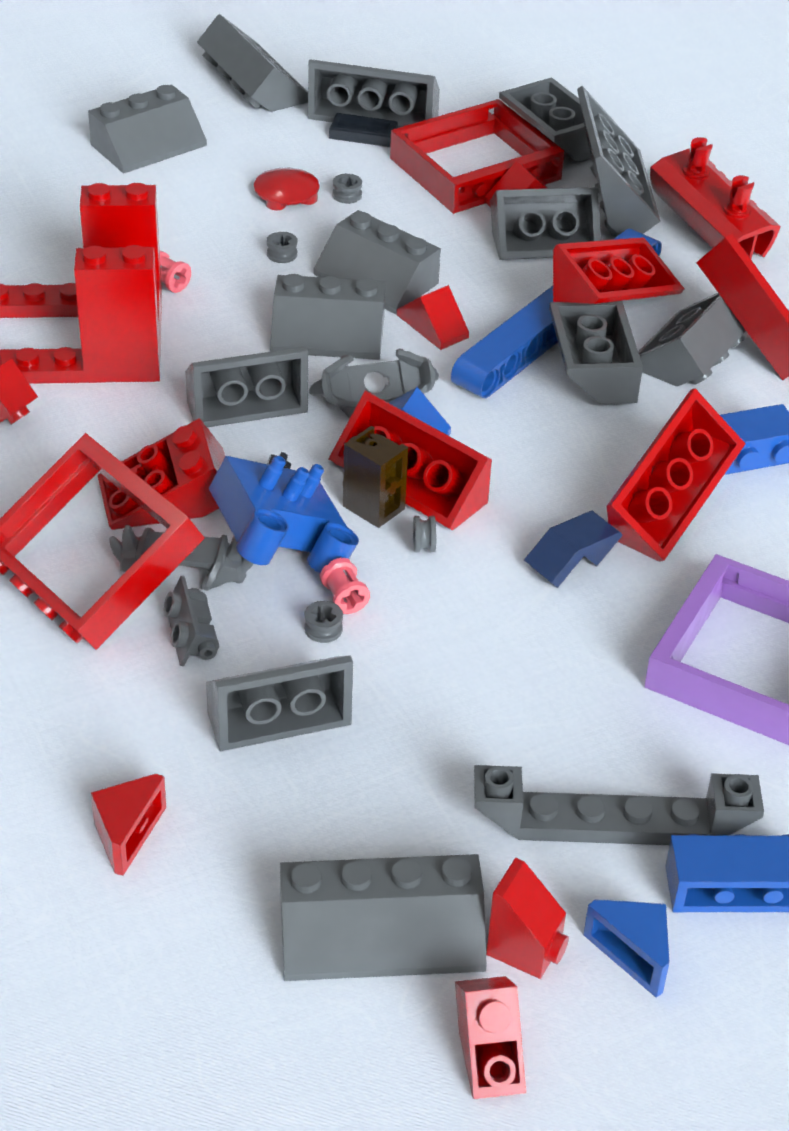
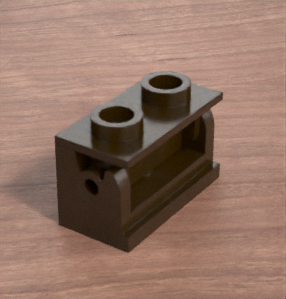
(374, 477)

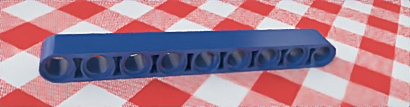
(515, 342)

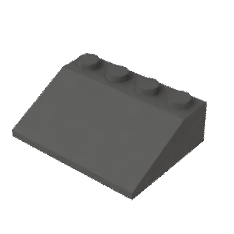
(618, 171)

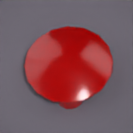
(287, 187)

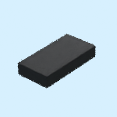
(362, 129)

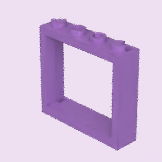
(705, 691)

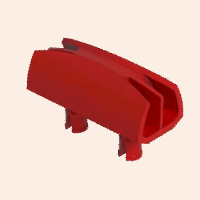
(711, 201)

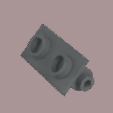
(190, 623)

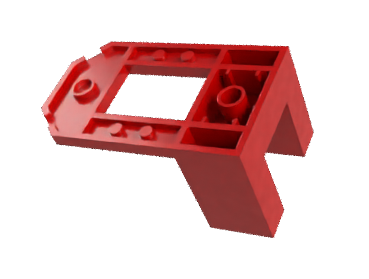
(113, 295)

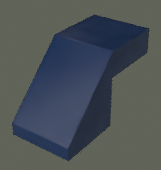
(569, 542)

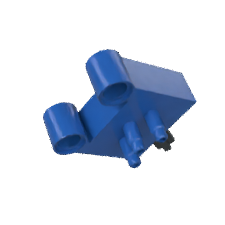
(280, 508)

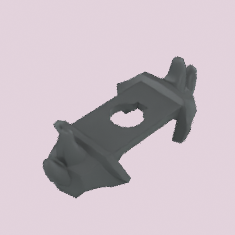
(345, 384)
(212, 554)

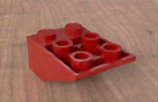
(177, 468)

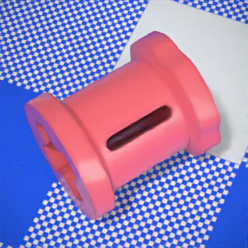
(171, 268)
(344, 585)

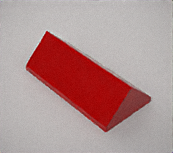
(610, 272)
(750, 300)
(442, 473)
(674, 478)

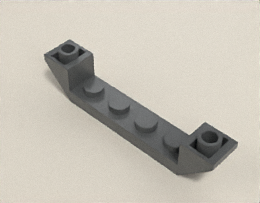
(621, 819)

